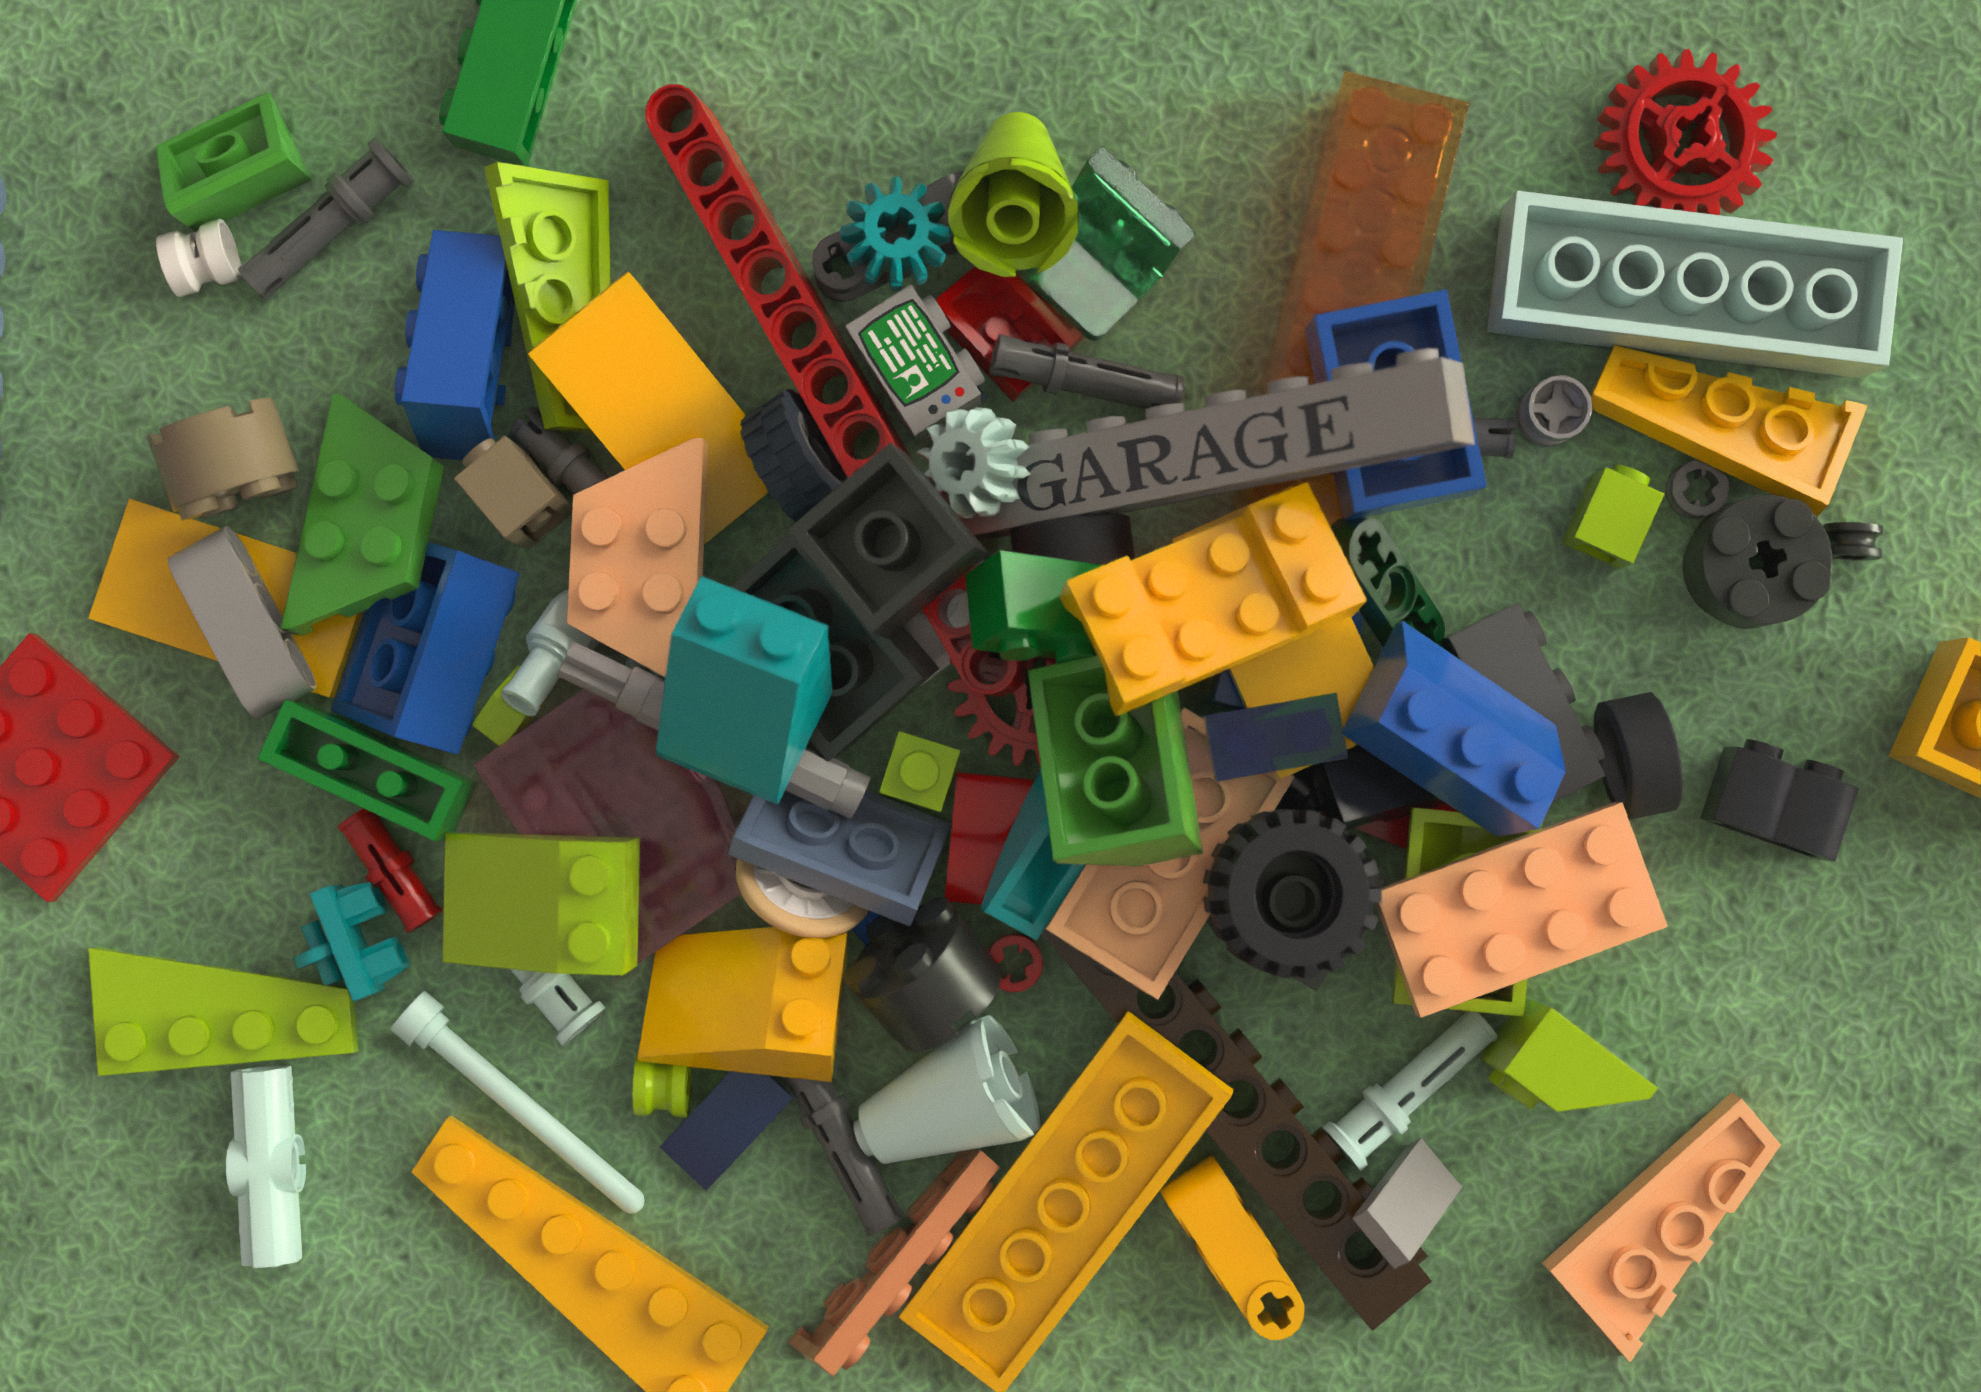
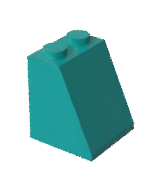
(742, 689)

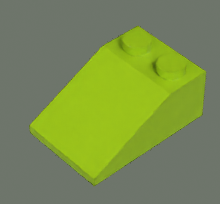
(542, 902)

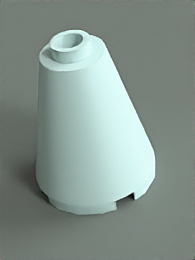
(951, 1100)

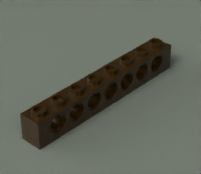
(1367, 1284)

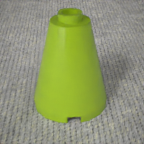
(1014, 200)

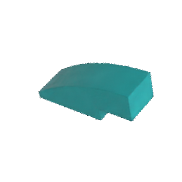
(1026, 879)

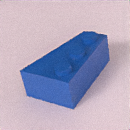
(456, 343)

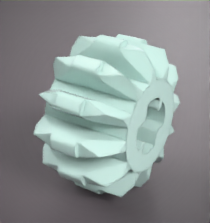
(995, 453)

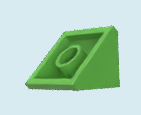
(229, 164)

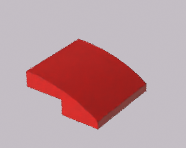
(990, 305)

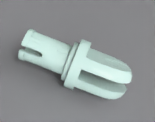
(548, 646)

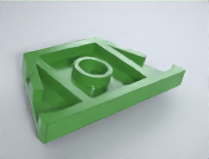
(362, 520)

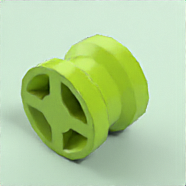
(661, 1088)

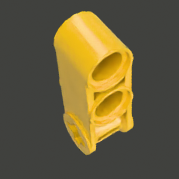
(1234, 1247)

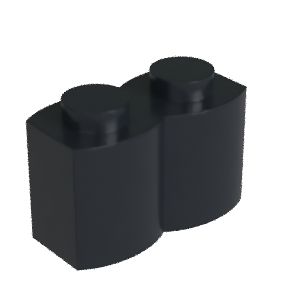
(1779, 801)

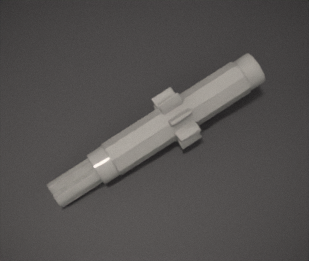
(640, 694)

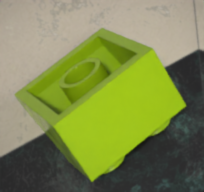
(1558, 1064)

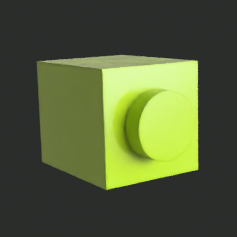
(1613, 516)
(920, 771)

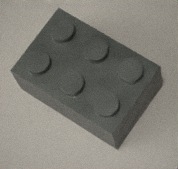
(866, 670)

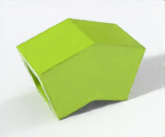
(500, 720)

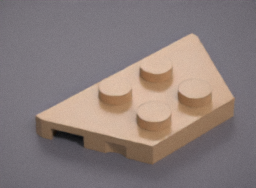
(639, 552)

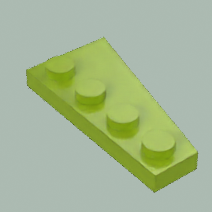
(555, 258)
(191, 1015)

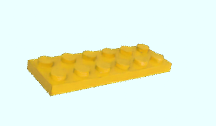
(1066, 1202)

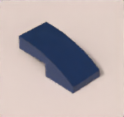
(725, 1124)

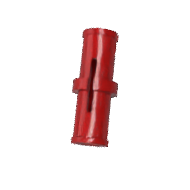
(390, 869)

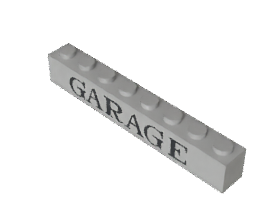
(1241, 442)

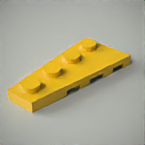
(1748, 431)

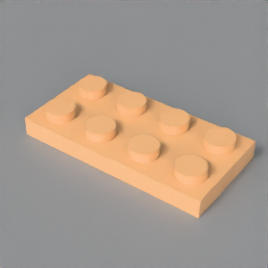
(1519, 909)
(1149, 915)

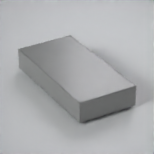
(1407, 1203)

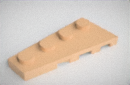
(1650, 1233)

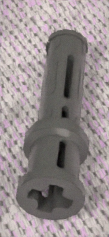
(347, 200)

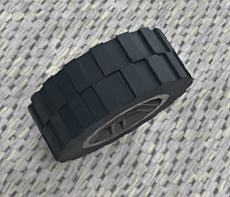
(791, 453)

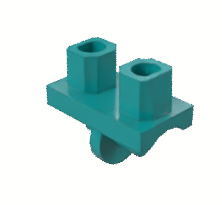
(361, 966)

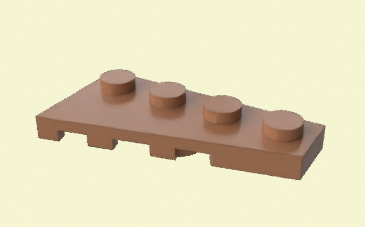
(894, 1261)

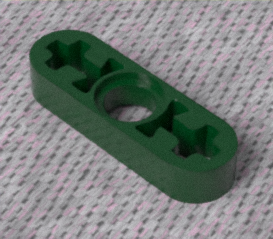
(1380, 558)

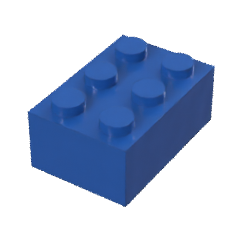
(1376, 336)

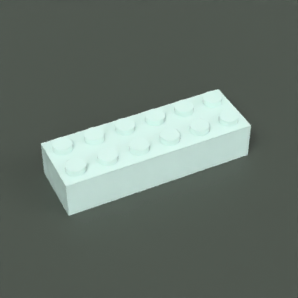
(1694, 285)

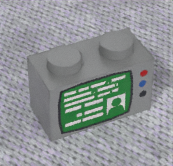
(915, 362)

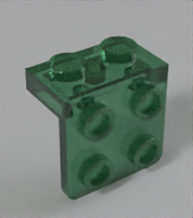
(1120, 248)

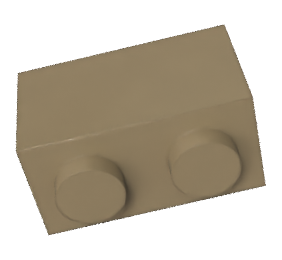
(513, 491)

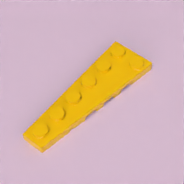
(614, 1288)

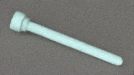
(427, 1026)

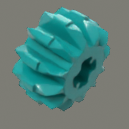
(886, 213)

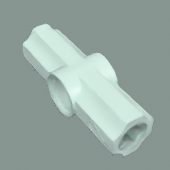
(266, 1166)

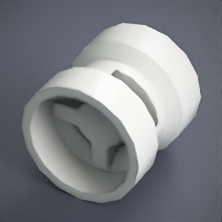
(199, 257)

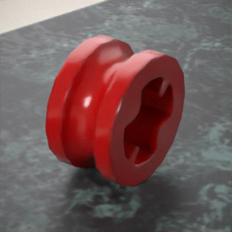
(1032, 969)

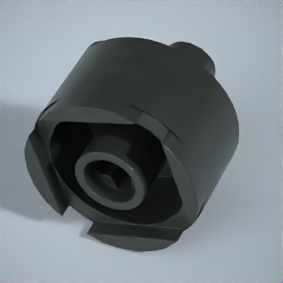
(1793, 553)
(924, 975)

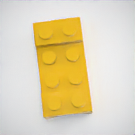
(1214, 598)

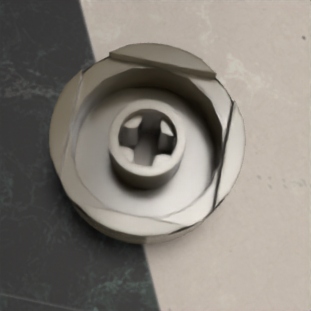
(222, 456)

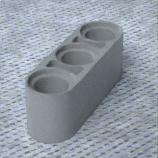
(241, 622)

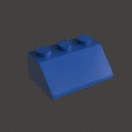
(428, 651)
(1458, 735)

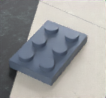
(872, 860)

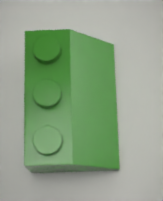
(1110, 781)

